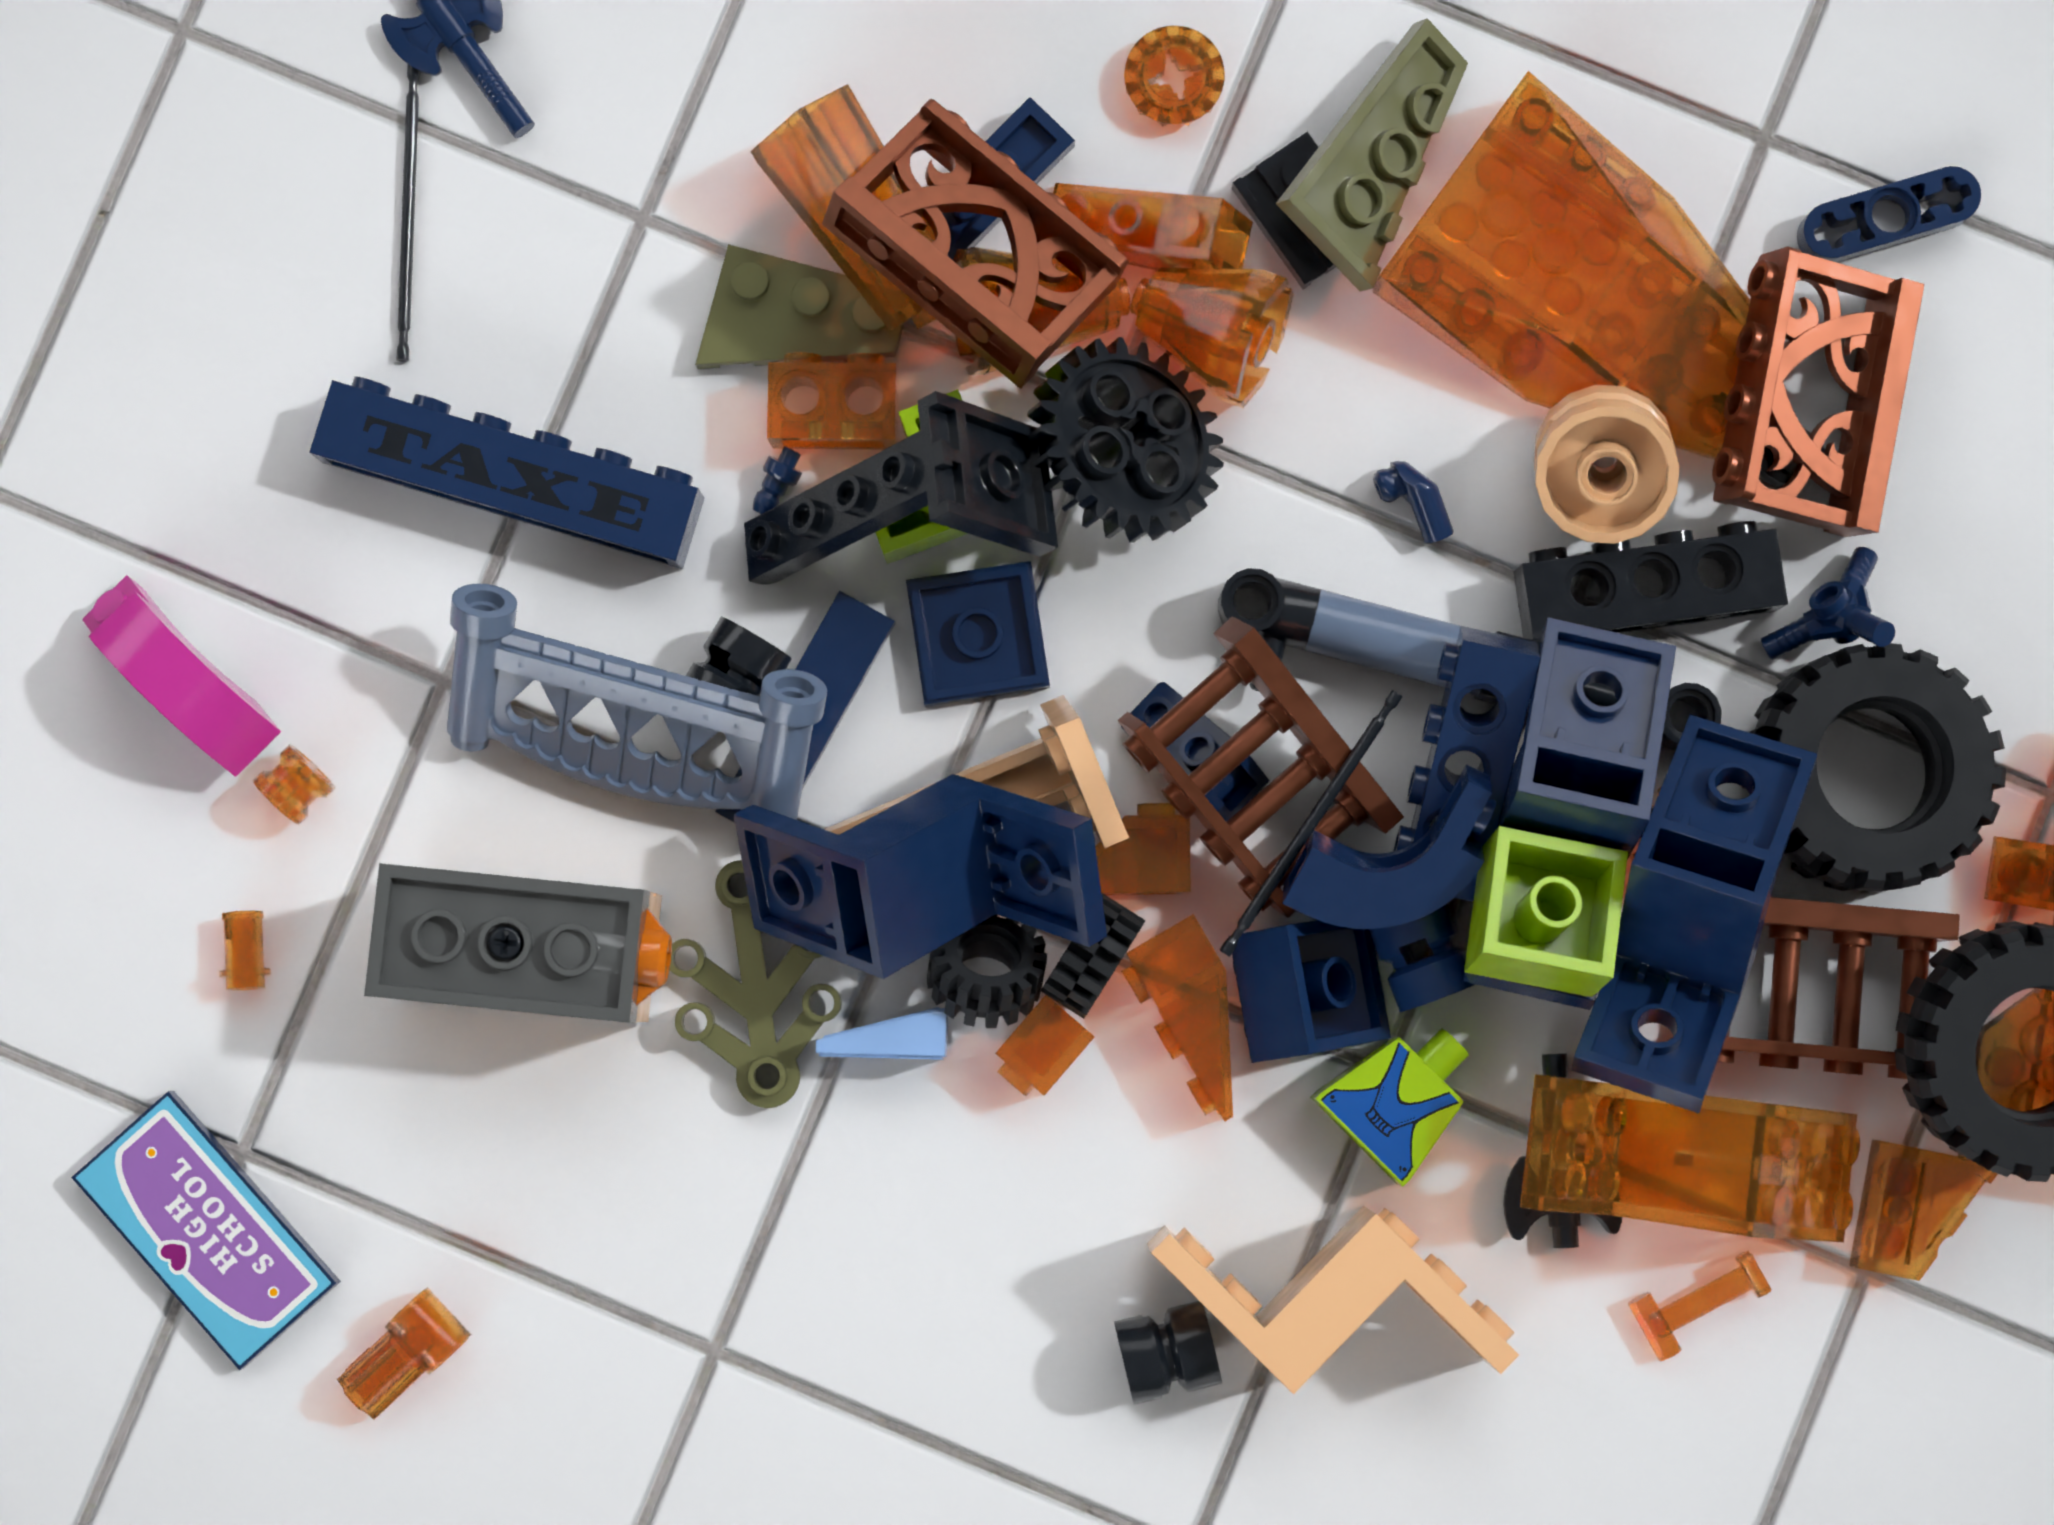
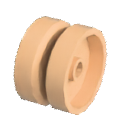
(1613, 500)

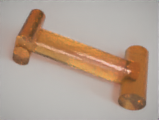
(1661, 1323)

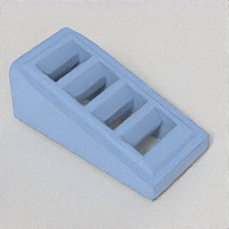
(904, 1037)

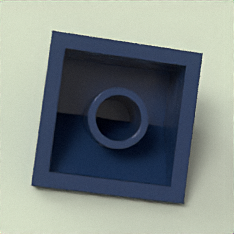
(1308, 990)

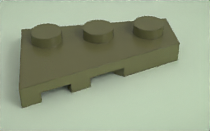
(785, 307)

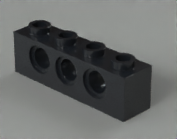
(1751, 583)

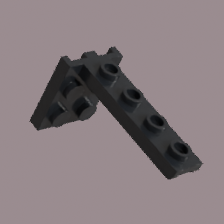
(961, 464)

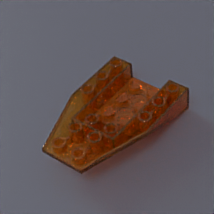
(1572, 273)

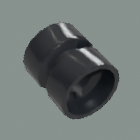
(738, 658)
(1168, 1352)

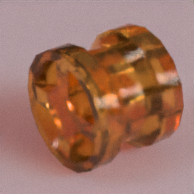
(294, 784)

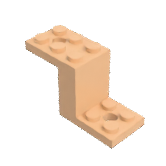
(1334, 1296)

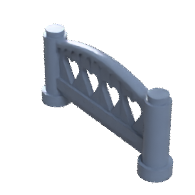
(499, 661)

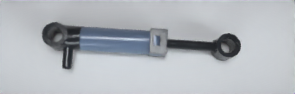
(1391, 639)

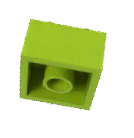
(1546, 912)

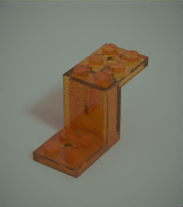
(1717, 1170)

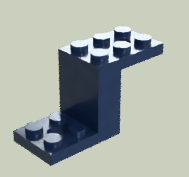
(1583, 765)
(921, 874)
(1694, 912)

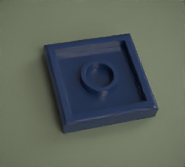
(977, 633)

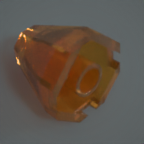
(1216, 324)

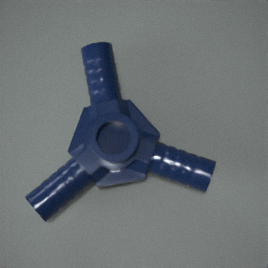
(1837, 612)

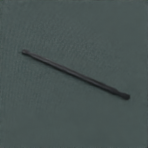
(408, 212)
(1311, 823)

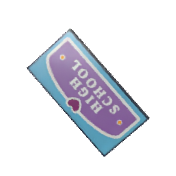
(206, 1229)

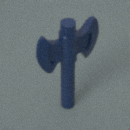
(449, 25)

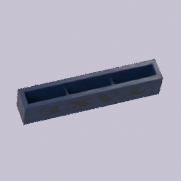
(508, 473)

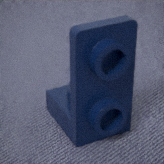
(1197, 745)

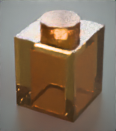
(1042, 1048)

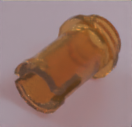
(244, 951)

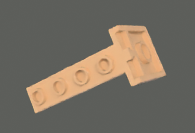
(1046, 770)

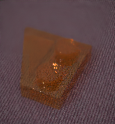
(1910, 1207)

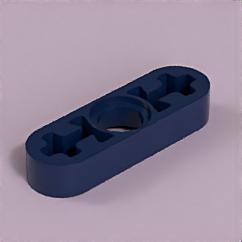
(1926, 185)

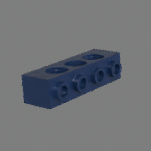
(1476, 661)

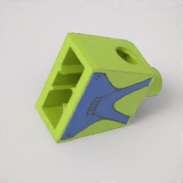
(1396, 1101)

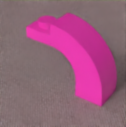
(178, 677)

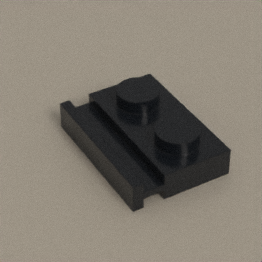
(1259, 195)

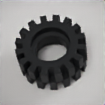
(1086, 970)
(989, 995)

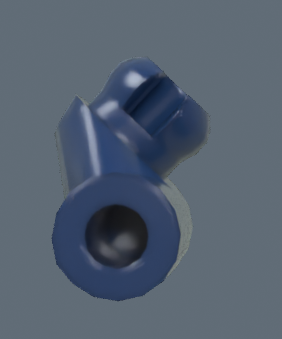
(1420, 493)

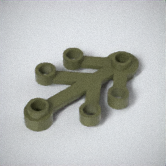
(756, 1001)

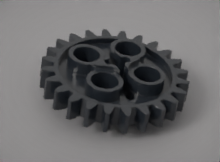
(1125, 440)

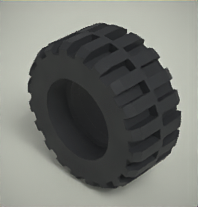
(1954, 751)
(1943, 1041)

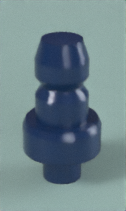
(779, 476)

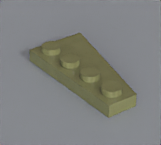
(1363, 169)

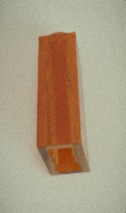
(808, 161)

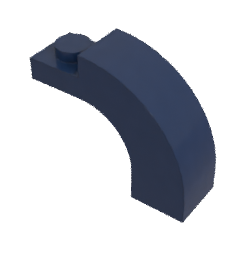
(1397, 886)

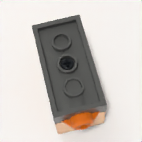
(516, 944)

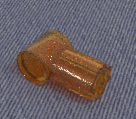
(415, 1343)

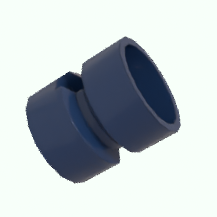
(1427, 978)

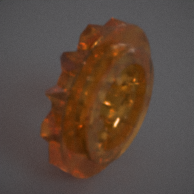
(1188, 51)

